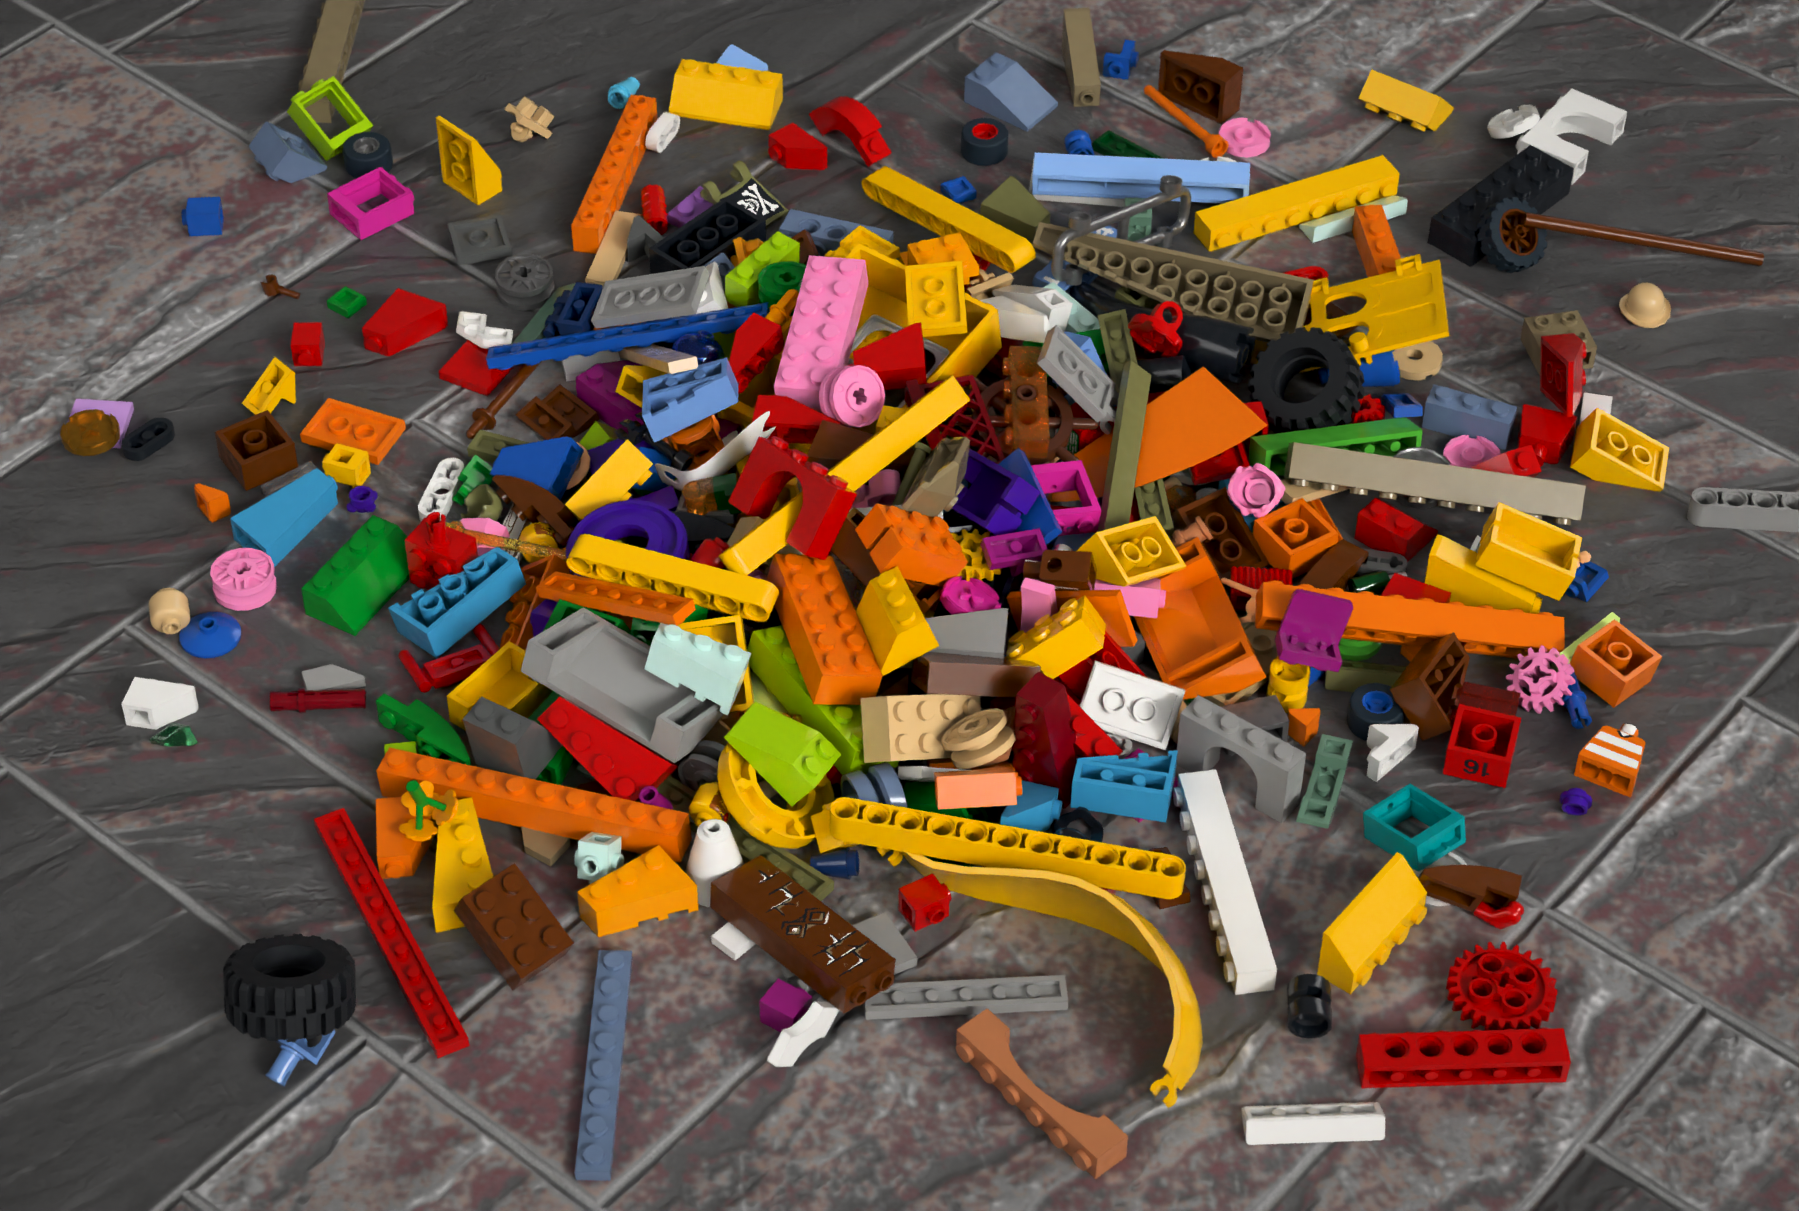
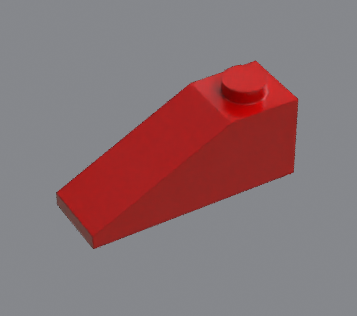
(792, 419)

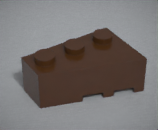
(1430, 685)

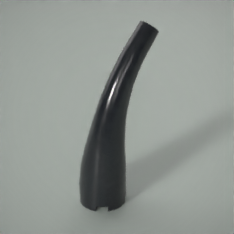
(1206, 341)

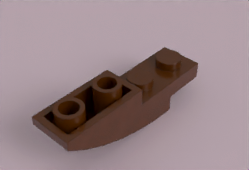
(536, 505)

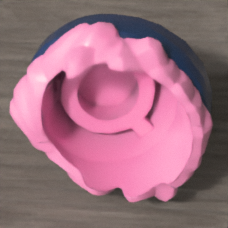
(1255, 490)

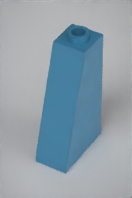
(286, 515)

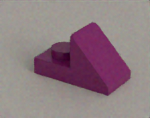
(1013, 549)

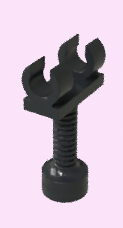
(637, 433)

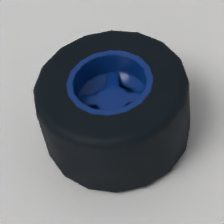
(1372, 705)

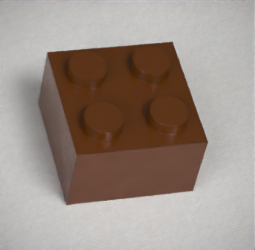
(256, 450)

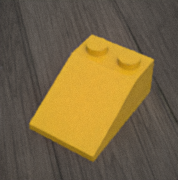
(466, 164)
(1618, 453)

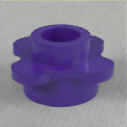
(362, 499)

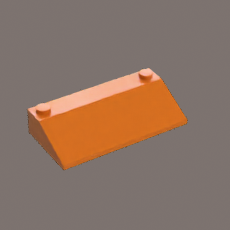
(1198, 633)

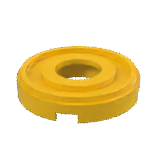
(757, 814)

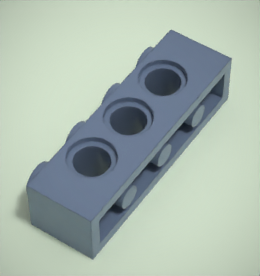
(825, 230)

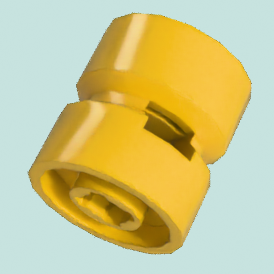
(1288, 683)

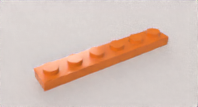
(616, 598)

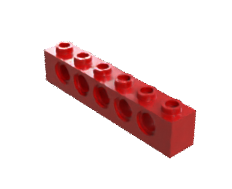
(1462, 1058)

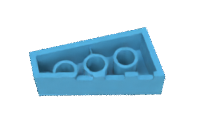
(459, 602)

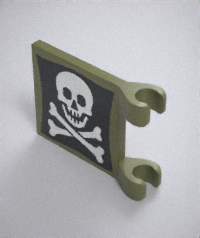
(748, 194)

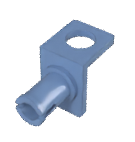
(292, 1053)

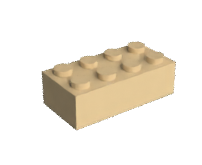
(911, 725)

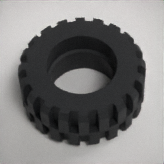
(1290, 356)
(289, 987)

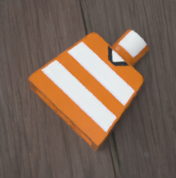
(1612, 759)

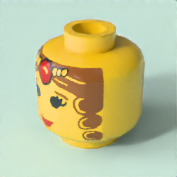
(539, 534)
(708, 804)

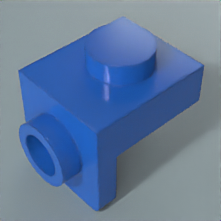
(1120, 64)
(1587, 581)

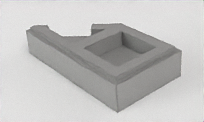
(331, 678)

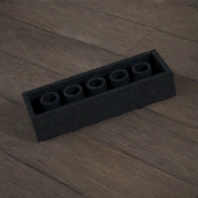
(1528, 176)

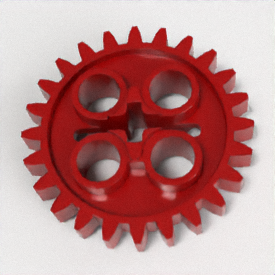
(1501, 988)

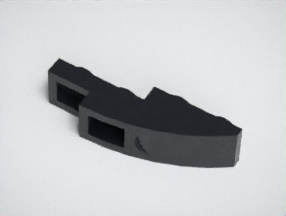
(697, 528)

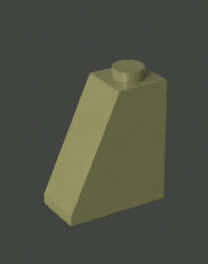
(1015, 209)

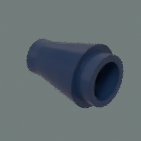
(838, 863)

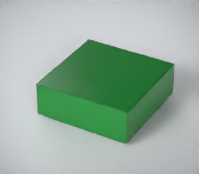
(346, 302)

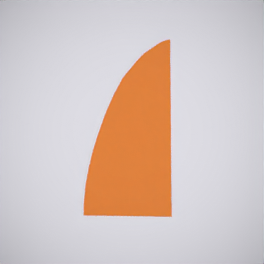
(1179, 431)

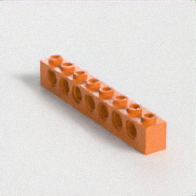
(614, 174)

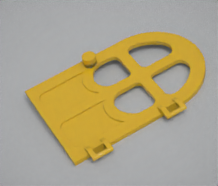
(1399, 311)

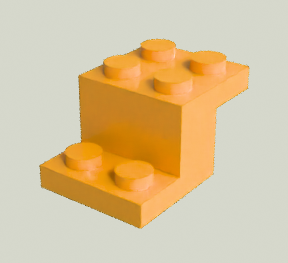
(942, 249)

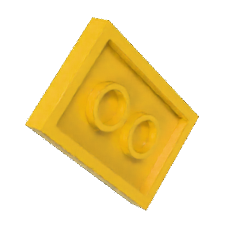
(936, 298)

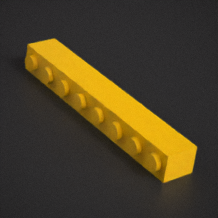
(1295, 203)

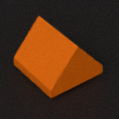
(1303, 724)

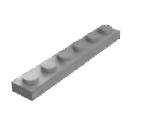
(969, 997)

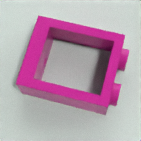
(346, 198)
(1071, 477)

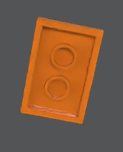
(353, 427)

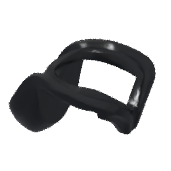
(1061, 824)

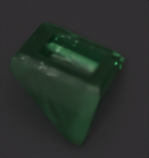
(174, 735)

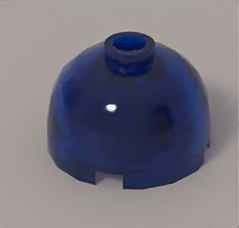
(700, 345)

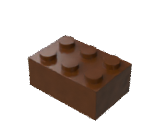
(513, 926)

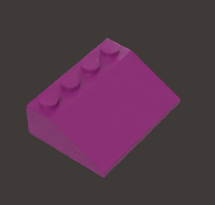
(597, 390)

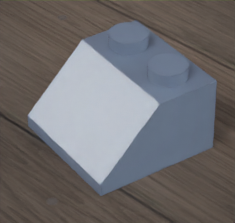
(285, 154)

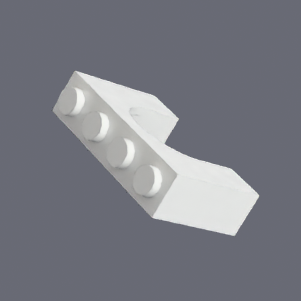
(1575, 114)

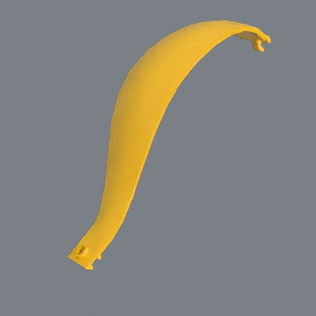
(1097, 908)

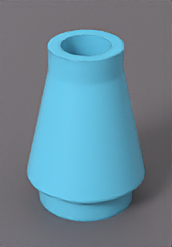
(619, 93)

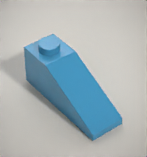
(1034, 808)

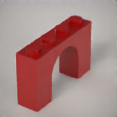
(824, 496)

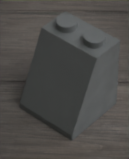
(508, 740)

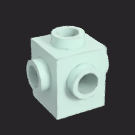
(598, 856)

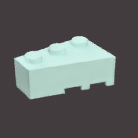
(698, 663)

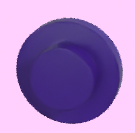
(1575, 801)

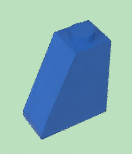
(542, 462)

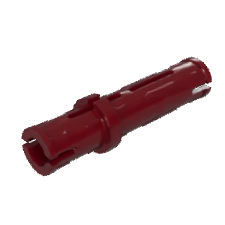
(322, 699)

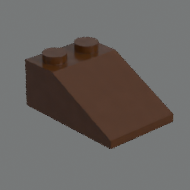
(1201, 84)
(1232, 539)

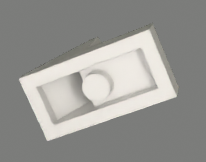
(1389, 746)

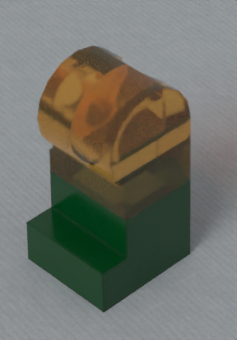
(710, 494)

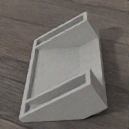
(606, 676)

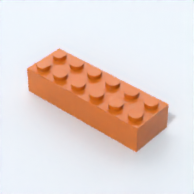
(823, 630)

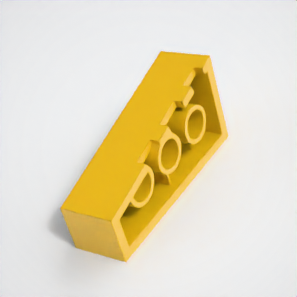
(459, 864)

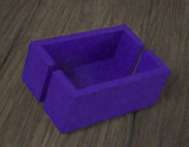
(994, 497)

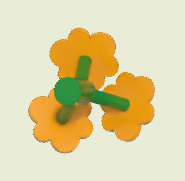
(425, 802)

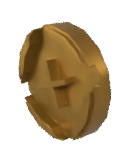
(90, 433)

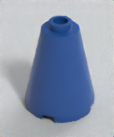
(1380, 373)

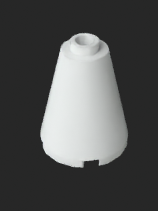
(712, 856)

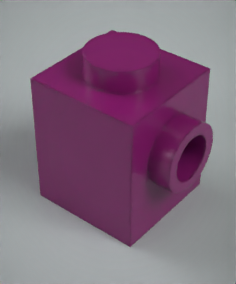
(783, 1005)

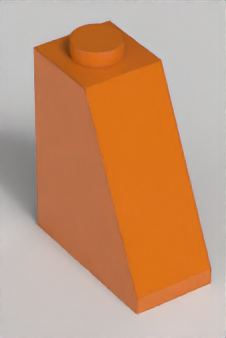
(396, 853)

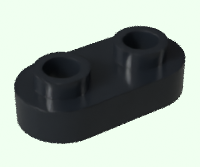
(148, 439)

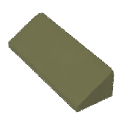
(1355, 674)

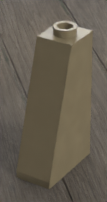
(1080, 57)

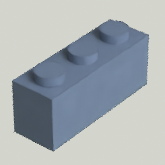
(1469, 414)

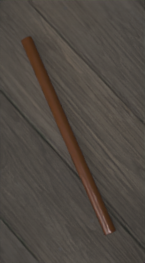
(1642, 239)

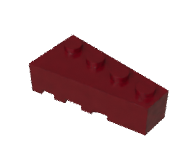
(1043, 736)

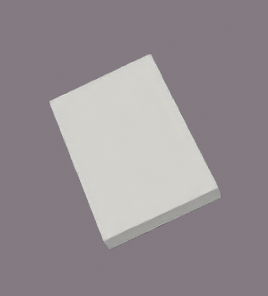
(1131, 704)

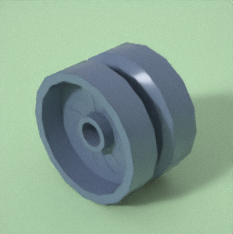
(877, 786)

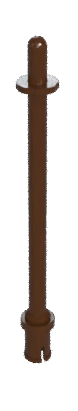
(484, 418)

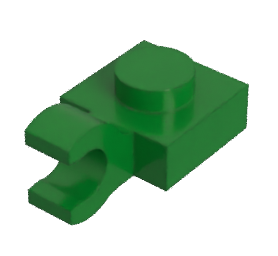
(473, 475)

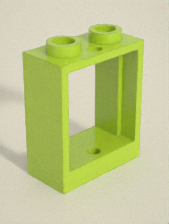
(345, 106)

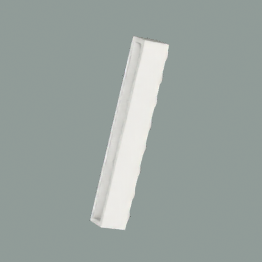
(1225, 883)

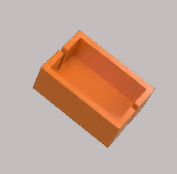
(913, 542)

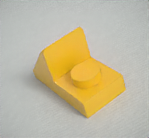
(274, 384)

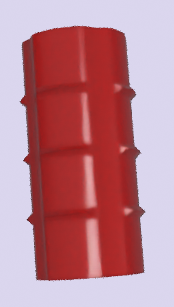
(654, 207)

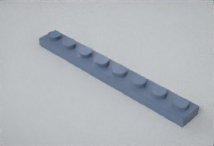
(604, 1066)

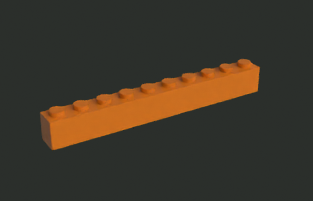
(1420, 621)
(541, 804)

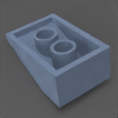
(1008, 92)

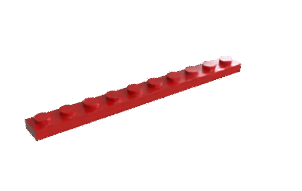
(391, 933)

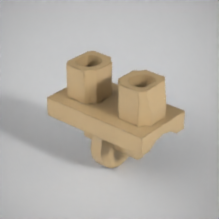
(526, 122)
(983, 284)

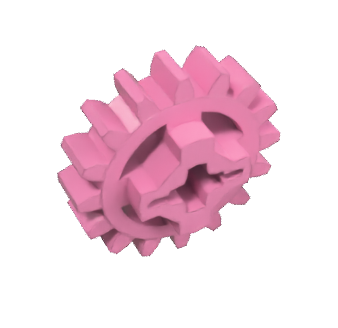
(1549, 688)

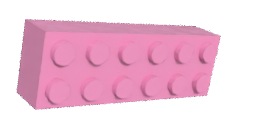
(821, 326)

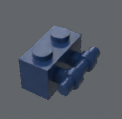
(573, 310)

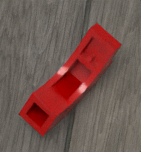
(856, 123)

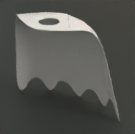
(735, 449)

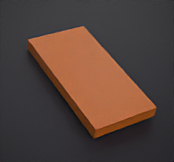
(1107, 603)

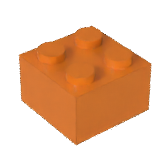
(1294, 537)
(1614, 663)

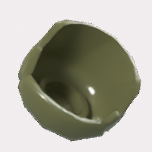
(483, 503)

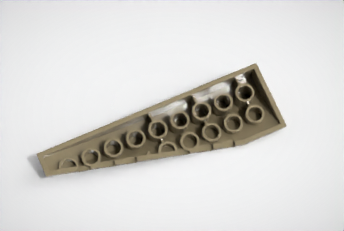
(1198, 284)

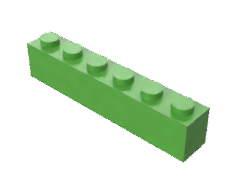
(1373, 437)

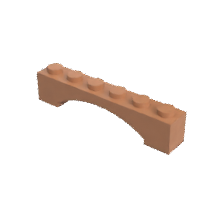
(1089, 1140)

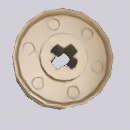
(979, 738)

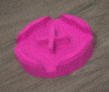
(968, 596)

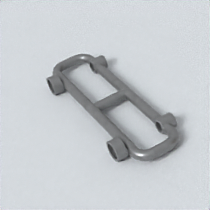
(1081, 224)

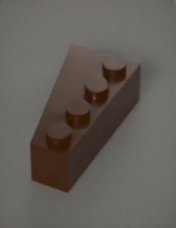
(856, 557)

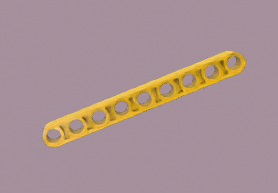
(947, 217)

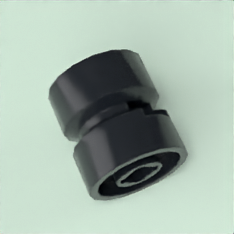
(1309, 1006)

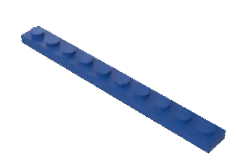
(619, 337)

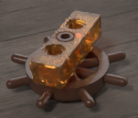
(1027, 414)

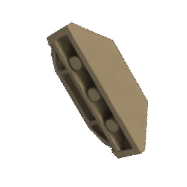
(939, 478)

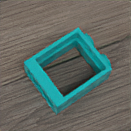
(1444, 832)

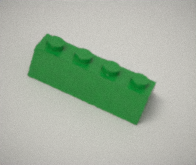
(359, 577)

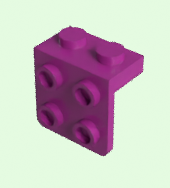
(1313, 630)

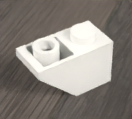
(157, 703)

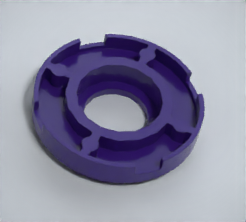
(639, 519)

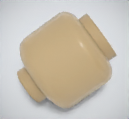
(169, 609)

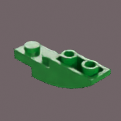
(423, 725)

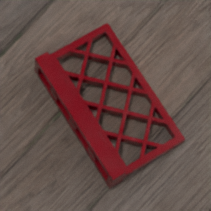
(914, 392)

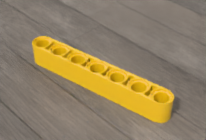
(667, 574)

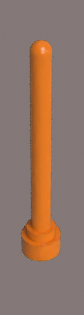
(1214, 144)

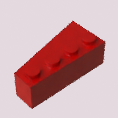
(604, 751)

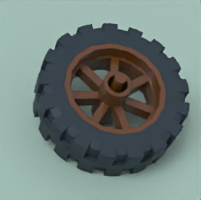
(1496, 241)

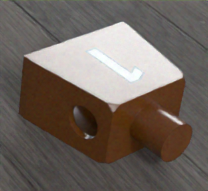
(1063, 569)

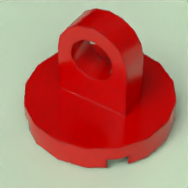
(1155, 333)

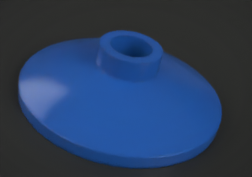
(210, 635)

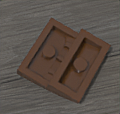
(557, 415)

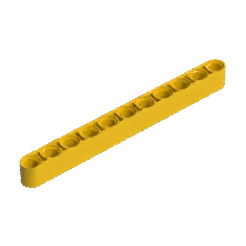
(855, 468)
(1006, 847)

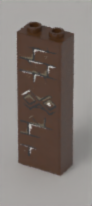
(802, 934)

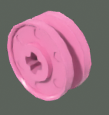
(852, 395)
(243, 579)

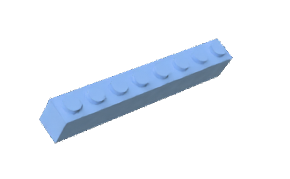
(1137, 177)

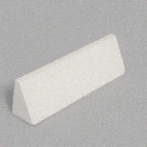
(1313, 1123)

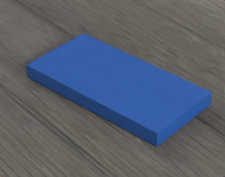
(1040, 513)

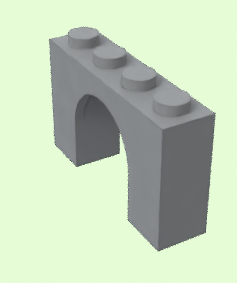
(1275, 763)

